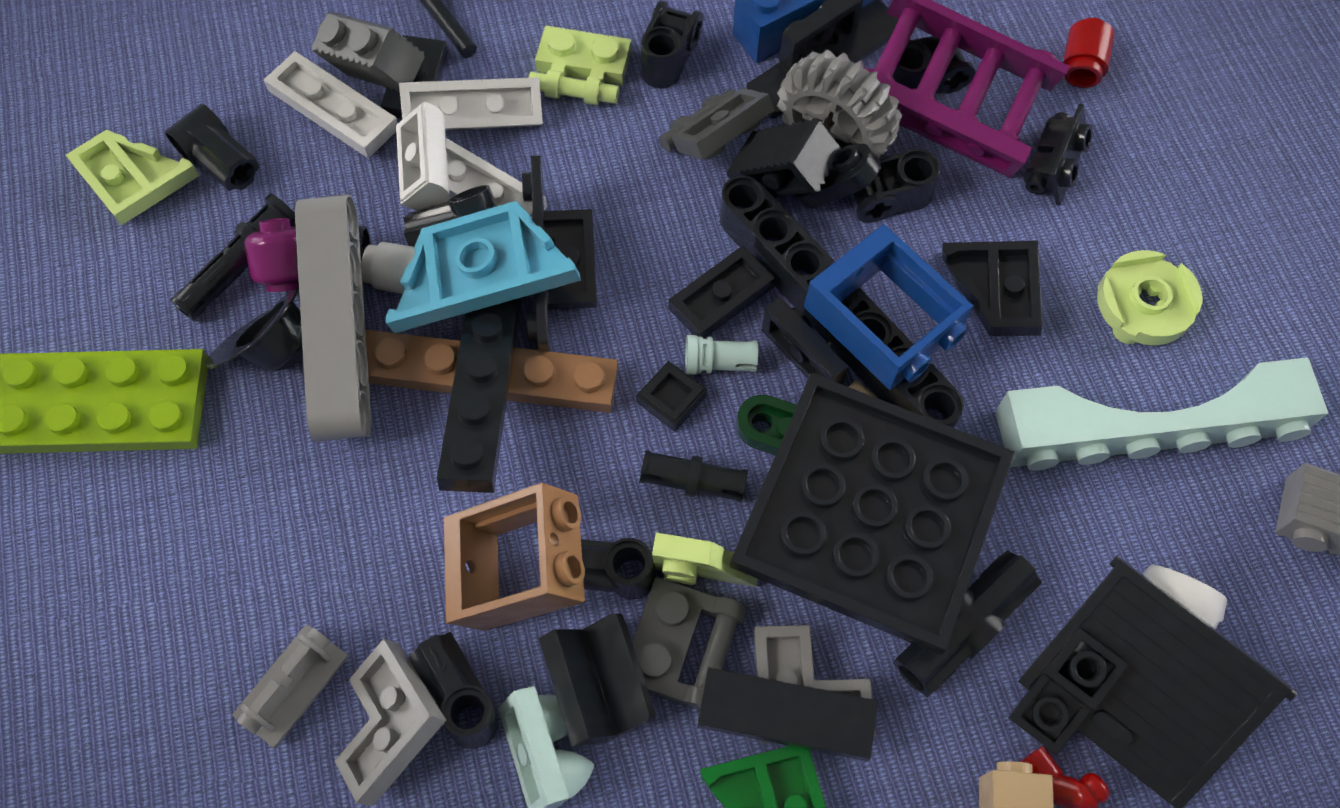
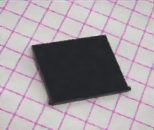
(1185, 690)

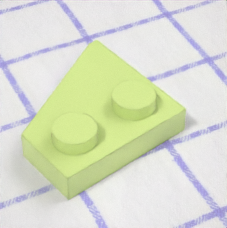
(689, 558)

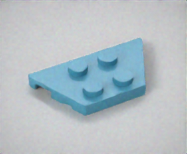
(478, 265)

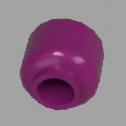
(273, 255)

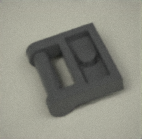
(667, 634)

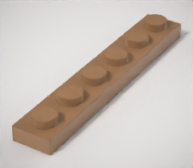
(534, 377)

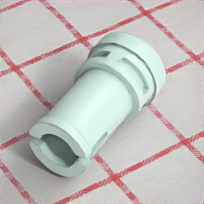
(719, 355)

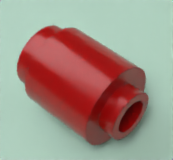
(1088, 52)

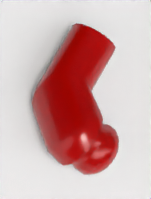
(1068, 791)

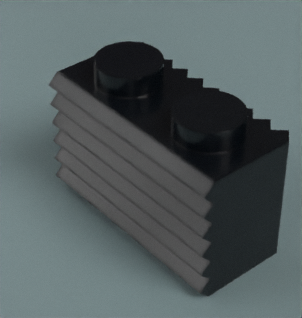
(788, 157)

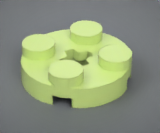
(1132, 317)

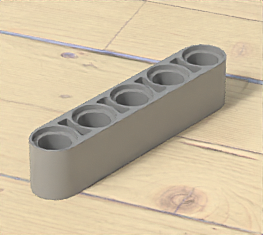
(332, 318)

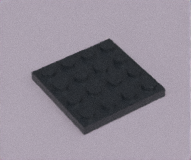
(874, 513)

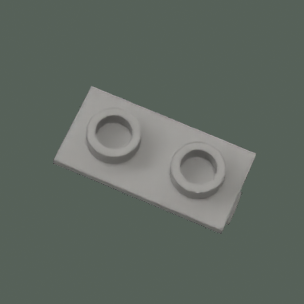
(290, 686)

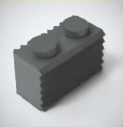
(367, 51)

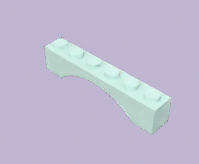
(1060, 426)

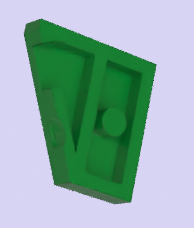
(766, 780)

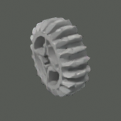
(843, 99)

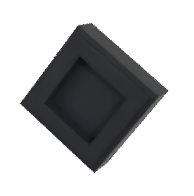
(671, 396)

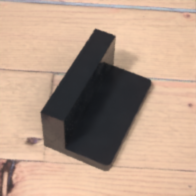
(597, 681)

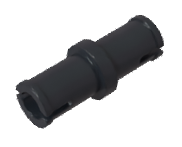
(693, 476)

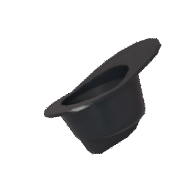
(267, 341)

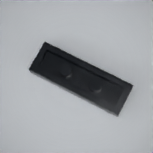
(788, 714)

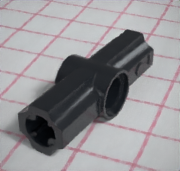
(980, 619)

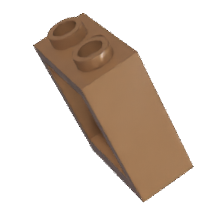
(472, 539)

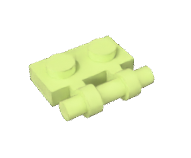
(581, 56)

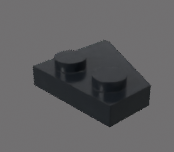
(1000, 283)

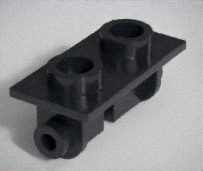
(1066, 140)

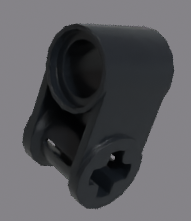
(668, 44)
(915, 62)
(893, 189)

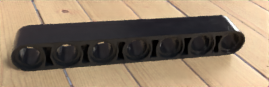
(800, 251)

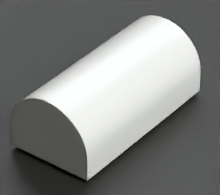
(422, 158)

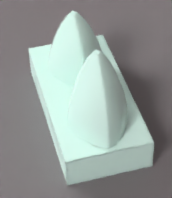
(531, 728)

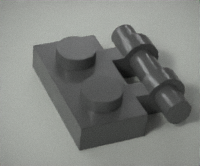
(717, 123)

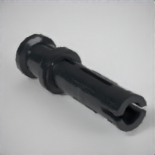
(228, 264)

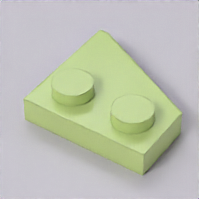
(128, 174)

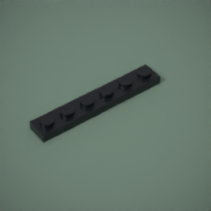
(479, 400)

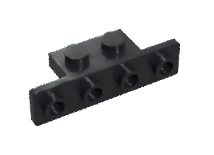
(835, 27)
(574, 237)

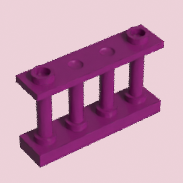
(960, 127)

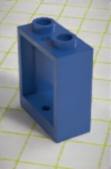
(927, 288)

